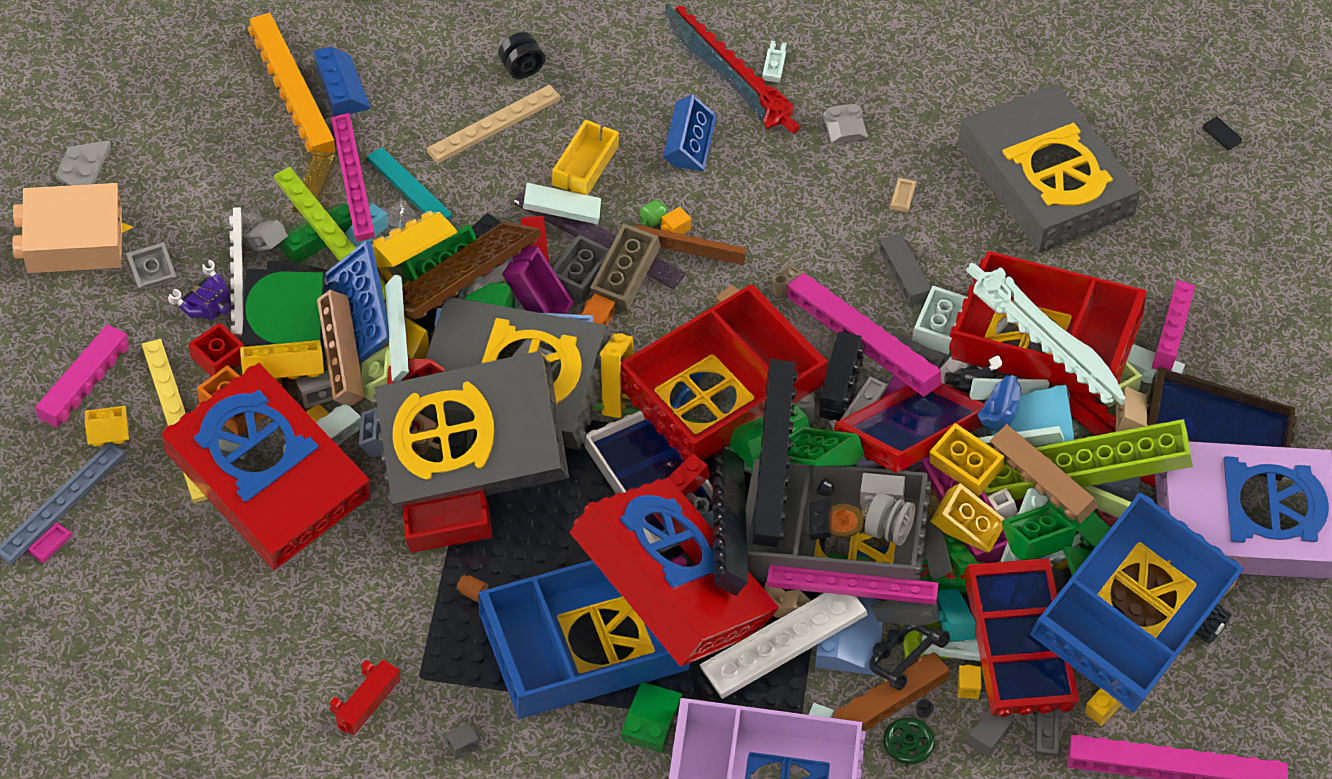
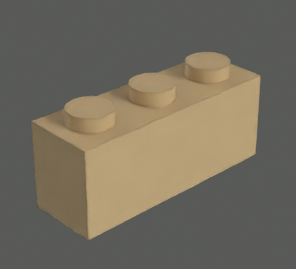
(1133, 412)

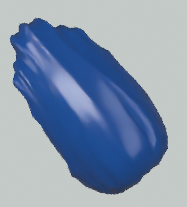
(1002, 404)

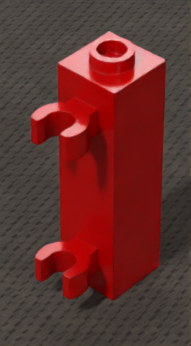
(367, 697)

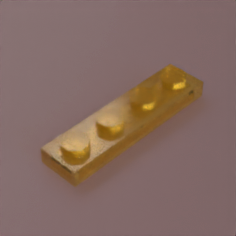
(317, 174)

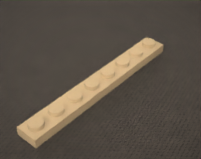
(493, 124)

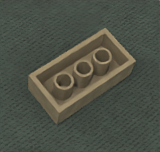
(626, 265)

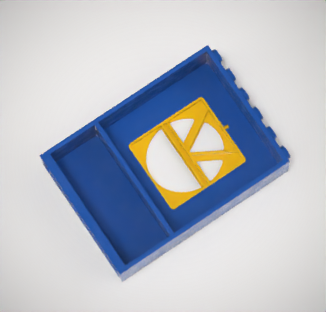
(530, 641)
(1104, 642)

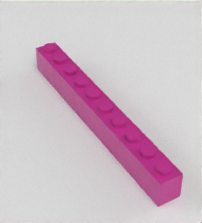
(878, 343)
(1166, 762)

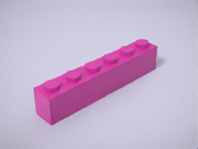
(1173, 326)
(82, 376)

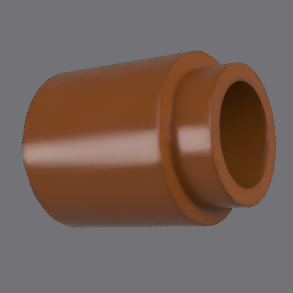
(471, 586)

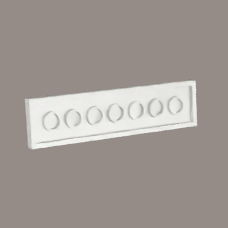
(781, 641)

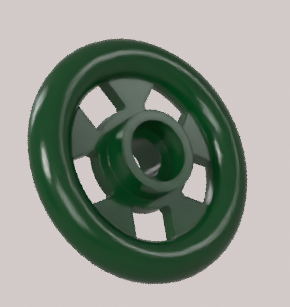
(902, 755)

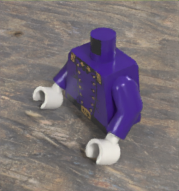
(206, 299)

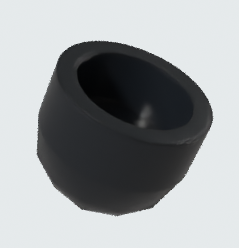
(825, 488)
(926, 705)

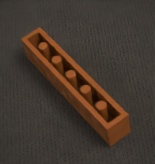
(885, 701)

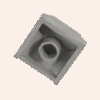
(845, 123)
(151, 266)

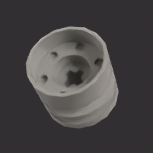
(889, 519)

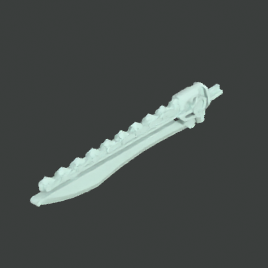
(1076, 356)

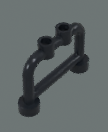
(896, 678)

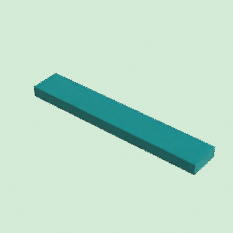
(406, 183)

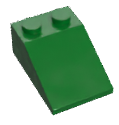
(651, 717)

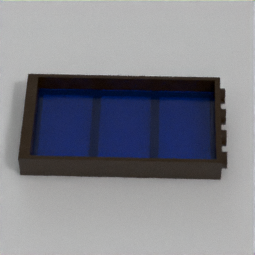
(1219, 413)

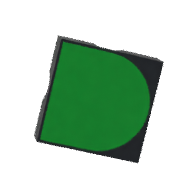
(282, 306)

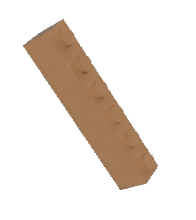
(340, 348)
(1043, 474)

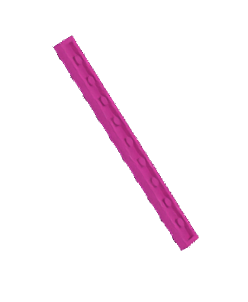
(353, 177)

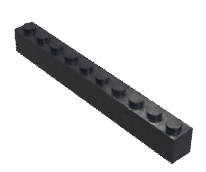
(773, 453)
(729, 521)

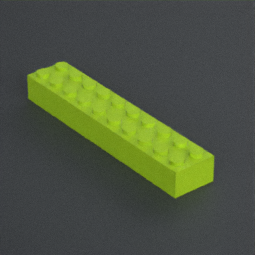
(1109, 457)

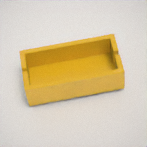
(585, 158)

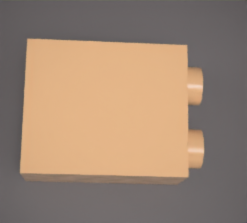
(69, 228)

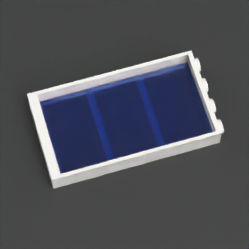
(636, 454)

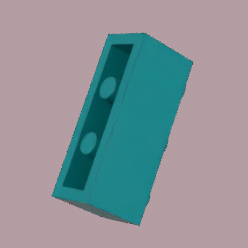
(955, 615)

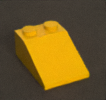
(968, 518)

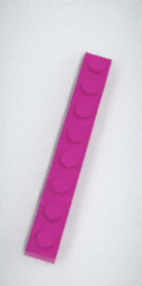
(852, 584)

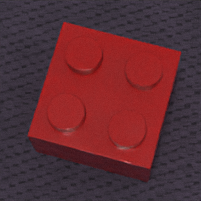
(216, 350)

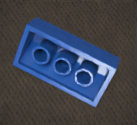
(340, 81)
(690, 134)

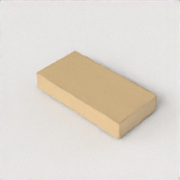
(903, 195)

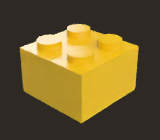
(106, 425)

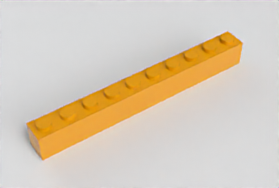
(291, 84)

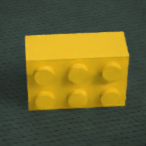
(966, 459)

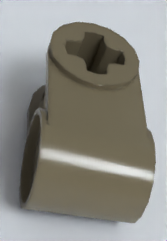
(782, 278)

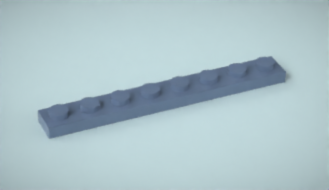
(60, 502)

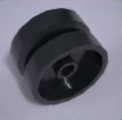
(521, 55)

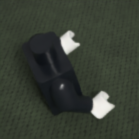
(963, 377)

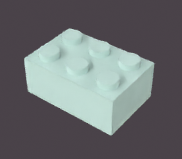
(937, 319)

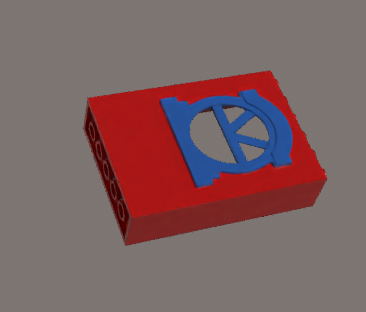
(273, 508)
(673, 601)

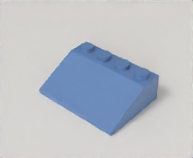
(853, 646)

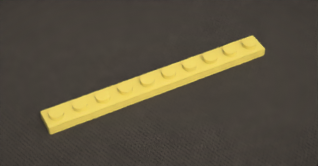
(168, 395)

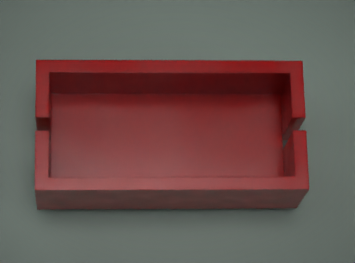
(447, 521)

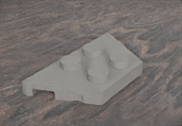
(82, 163)

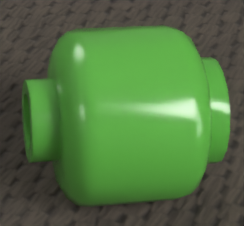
(652, 213)

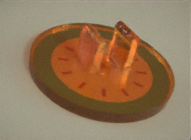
(846, 520)

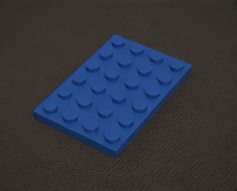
(359, 280)

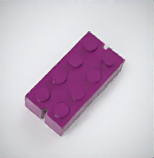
(536, 283)

